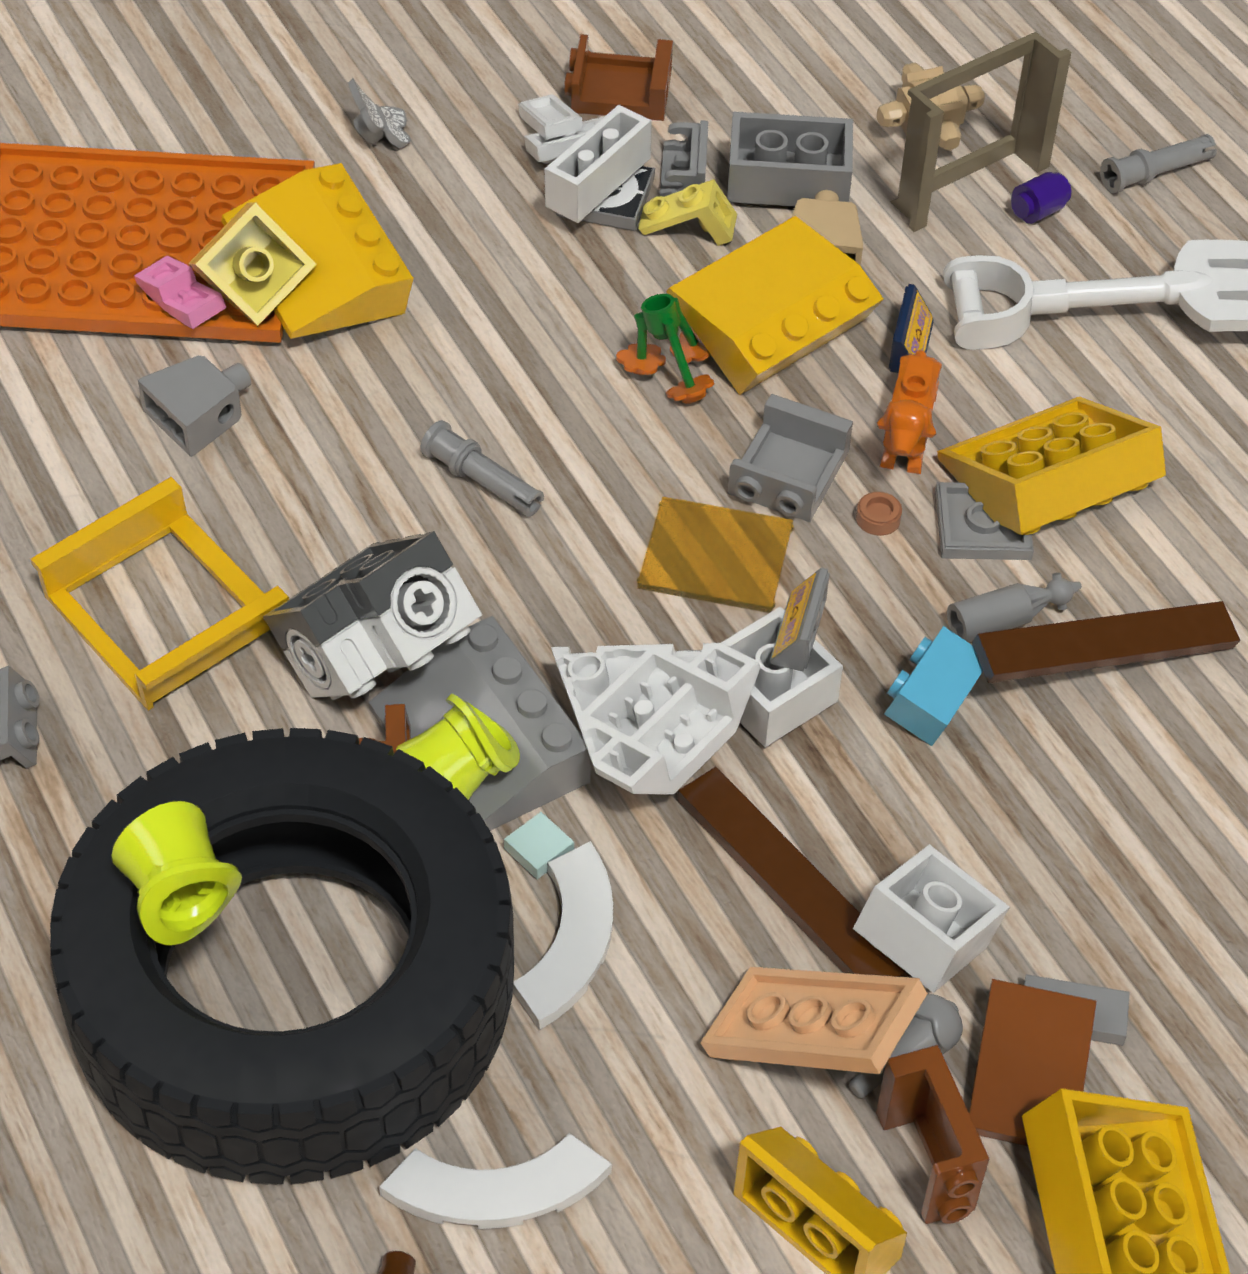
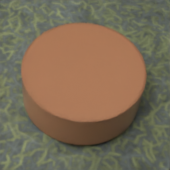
(879, 513)

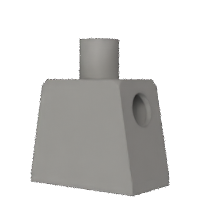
(194, 400)

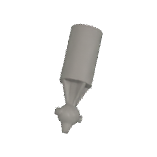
(1007, 607)

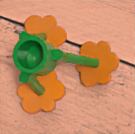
(661, 317)

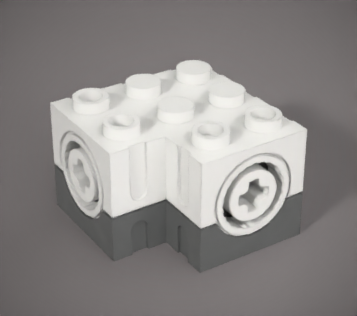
(374, 616)

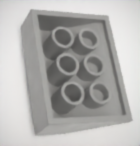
(500, 683)

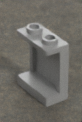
(791, 458)

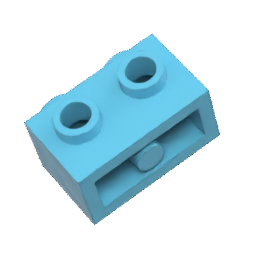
(936, 686)

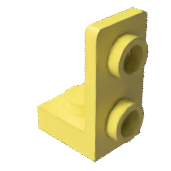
(700, 201)

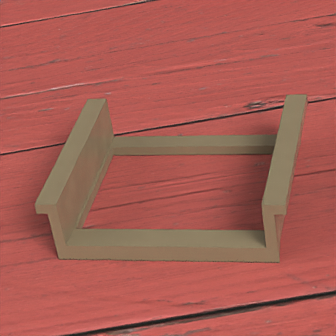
(1031, 133)

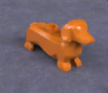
(909, 413)

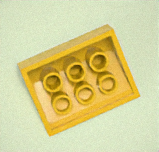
(357, 266)
(774, 301)
(1056, 463)
(1122, 1186)

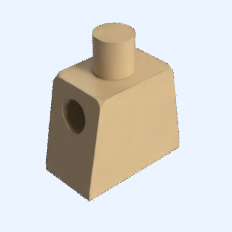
(834, 221)

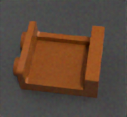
(612, 80)
(922, 1091)

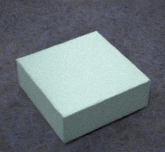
(537, 844)

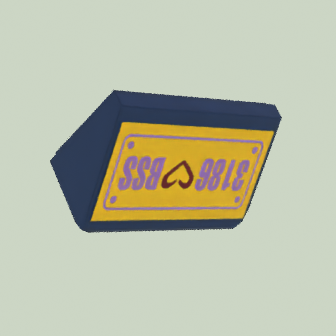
(912, 327)

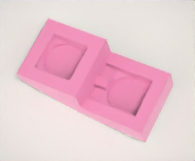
(178, 292)

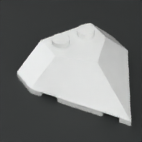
(655, 710)

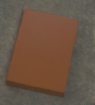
(1027, 1051)

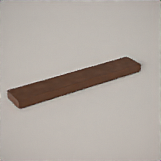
(1104, 641)
(783, 873)

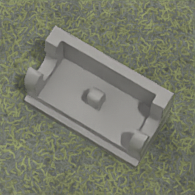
(684, 160)

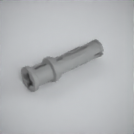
(1143, 165)
(466, 459)

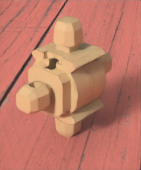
(952, 102)

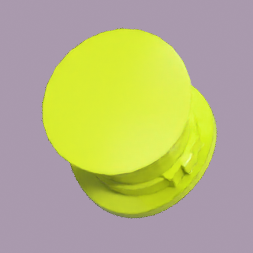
(464, 747)
(175, 872)

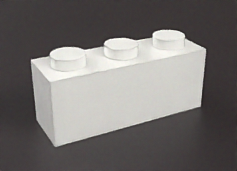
(597, 163)

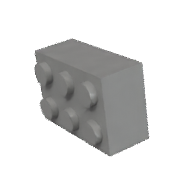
(788, 158)

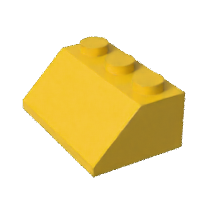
(815, 1206)

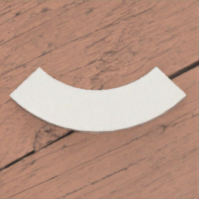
(581, 939)
(496, 1195)

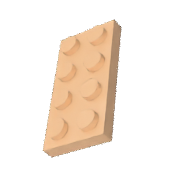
(815, 1019)

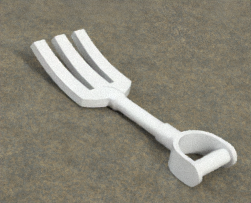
(1205, 282)

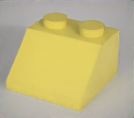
(252, 263)

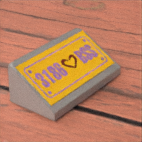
(801, 622)

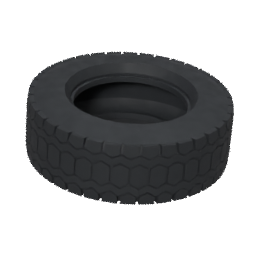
(317, 1092)

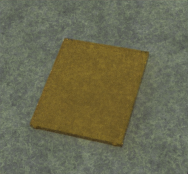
(716, 554)

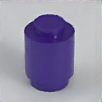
(1040, 197)

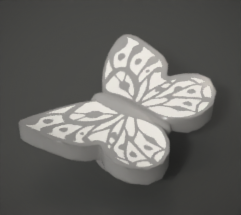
(378, 121)

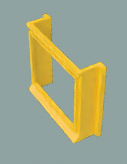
(119, 537)

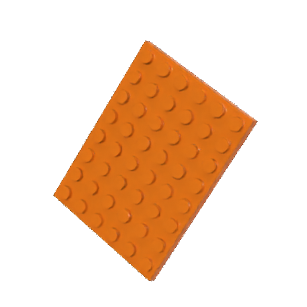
(95, 217)

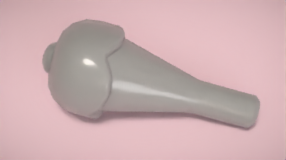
(933, 1024)

